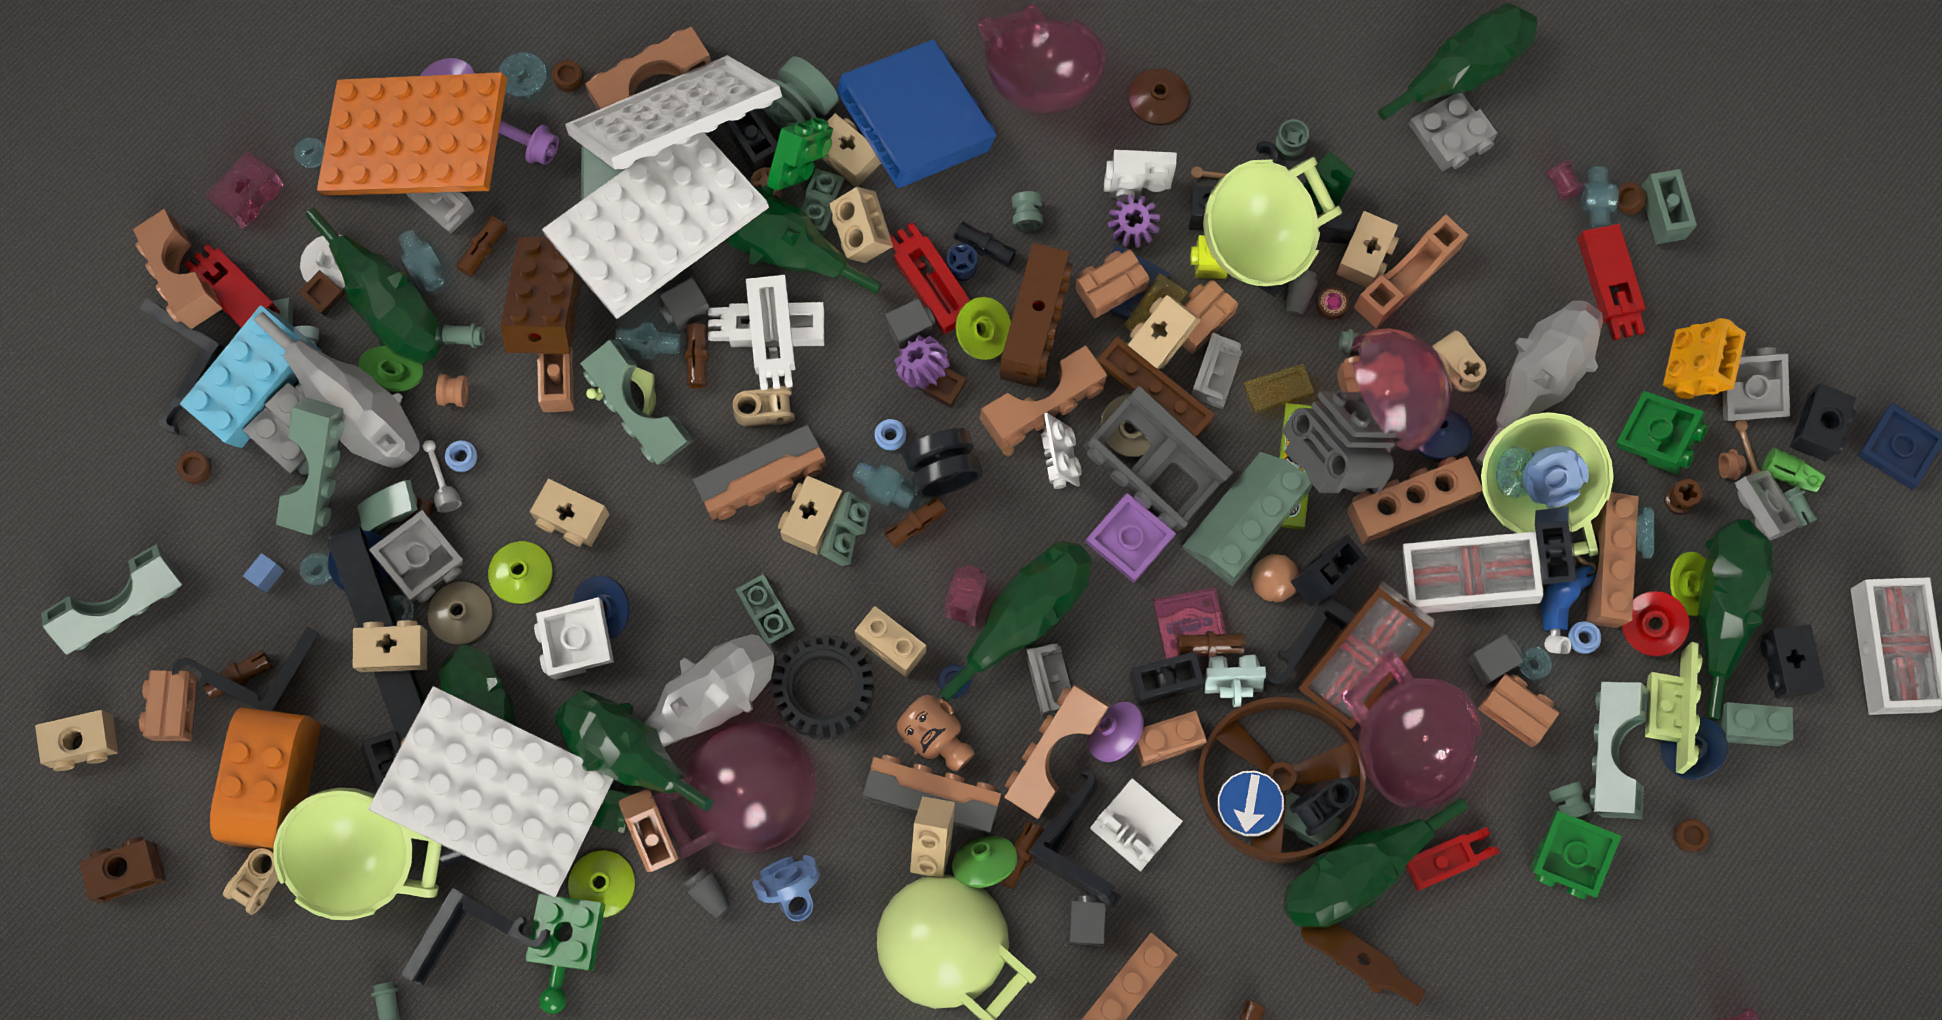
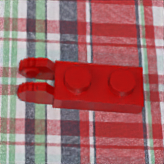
(1447, 859)

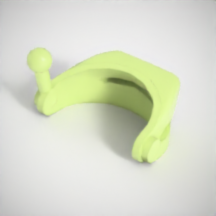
(644, 380)

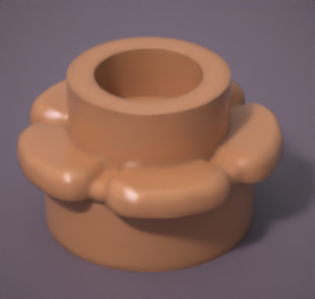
(1731, 465)

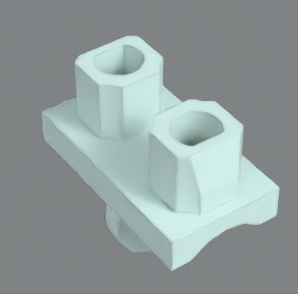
(1235, 681)

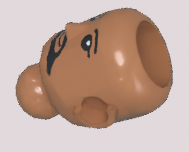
(933, 731)

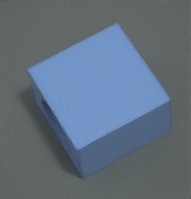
(263, 573)

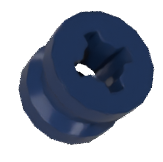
(962, 255)

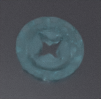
(515, 65)
(1512, 460)
(1645, 532)

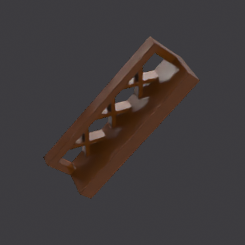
(1136, 371)

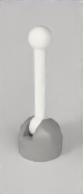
(447, 497)

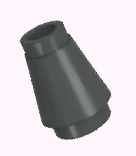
(1300, 293)
(707, 892)

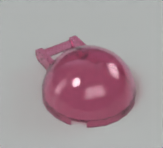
(1041, 62)
(1403, 384)
(1415, 735)
(757, 787)

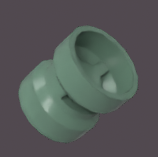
(1292, 132)
(1027, 211)
(1570, 800)

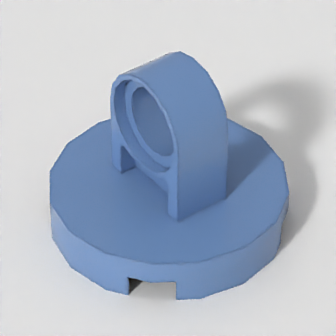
(1555, 476)
(788, 880)

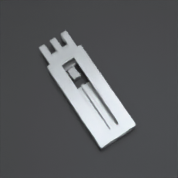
(805, 320)
(770, 324)

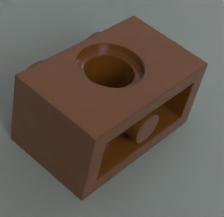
(142, 871)

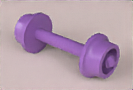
(540, 146)

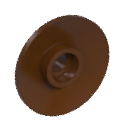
(1158, 108)

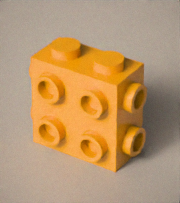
(1704, 359)

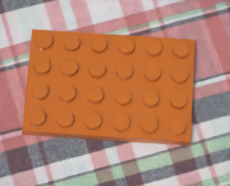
(412, 134)

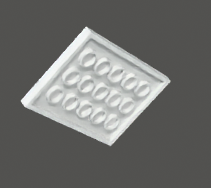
(673, 112)
(654, 221)
(491, 792)

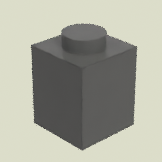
(683, 305)
(909, 323)
(1495, 659)
(1087, 922)

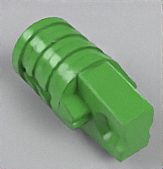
(1793, 470)

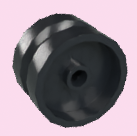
(942, 462)

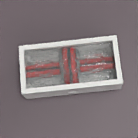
(1473, 572)
(1898, 645)

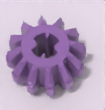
(1128, 212)
(922, 362)

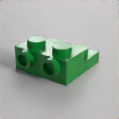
(797, 150)
(1663, 432)
(1574, 855)

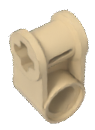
(1461, 361)
(766, 407)
(252, 881)

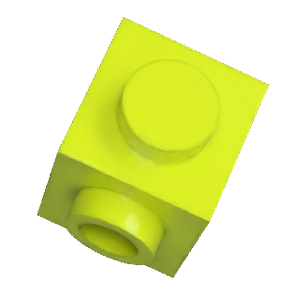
(1204, 261)

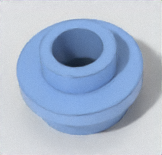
(887, 426)
(457, 448)
(1593, 635)

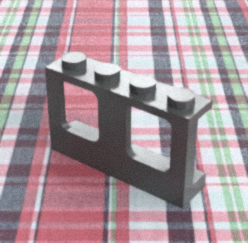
(1168, 445)

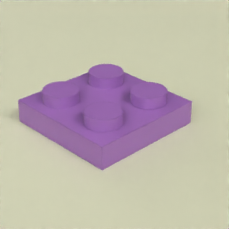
(1130, 538)

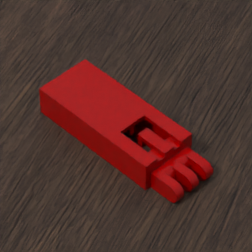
(1610, 265)
(234, 290)
(936, 290)

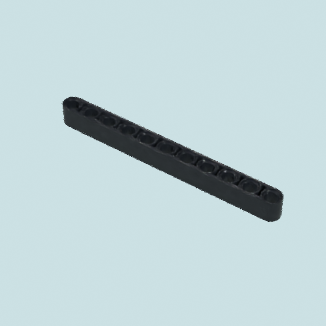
(369, 604)

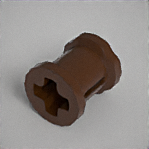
(1691, 496)

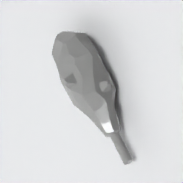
(1549, 363)
(372, 416)
(713, 688)

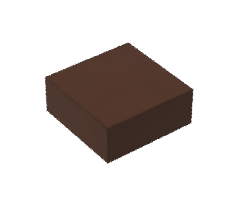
(321, 292)
(947, 388)

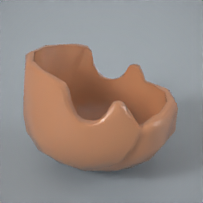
(1272, 577)

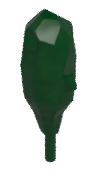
(1471, 57)
(791, 241)
(383, 297)
(1732, 599)
(1027, 608)
(475, 680)
(621, 746)
(1359, 870)

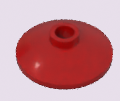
(1669, 636)

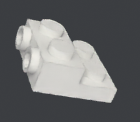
(1138, 170)
(573, 638)

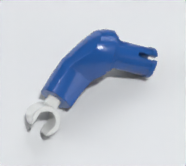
(1556, 608)

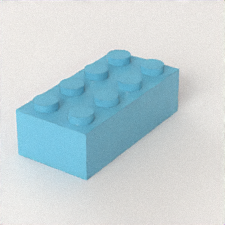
(242, 380)

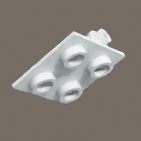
(1058, 443)
(1136, 824)

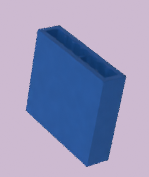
(915, 113)

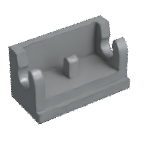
(446, 208)
(1217, 371)
(1048, 676)

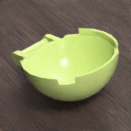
(1265, 222)
(1536, 433)
(346, 858)
(947, 946)

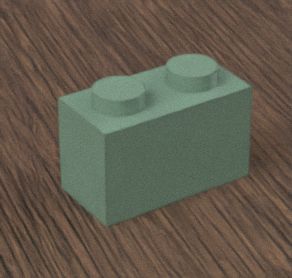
(1668, 207)
(1756, 724)

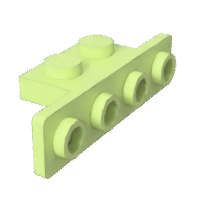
(1673, 707)

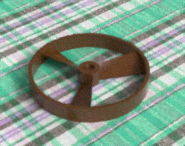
(1335, 763)

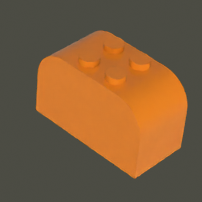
(262, 775)

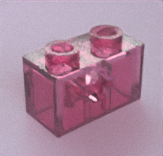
(231, 192)
(966, 595)

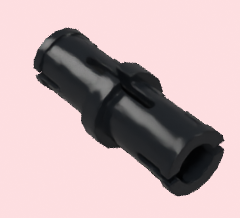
(985, 244)

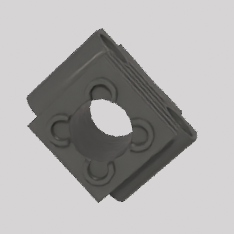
(1340, 444)

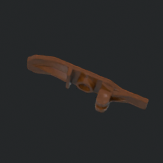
(1347, 948)

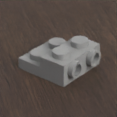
(1453, 131)
(1759, 387)
(272, 427)
(1768, 504)
(417, 558)

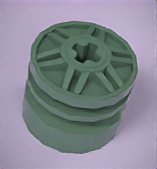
(804, 94)

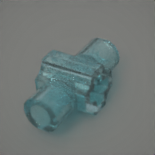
(1599, 197)
(420, 260)
(661, 341)
(884, 485)

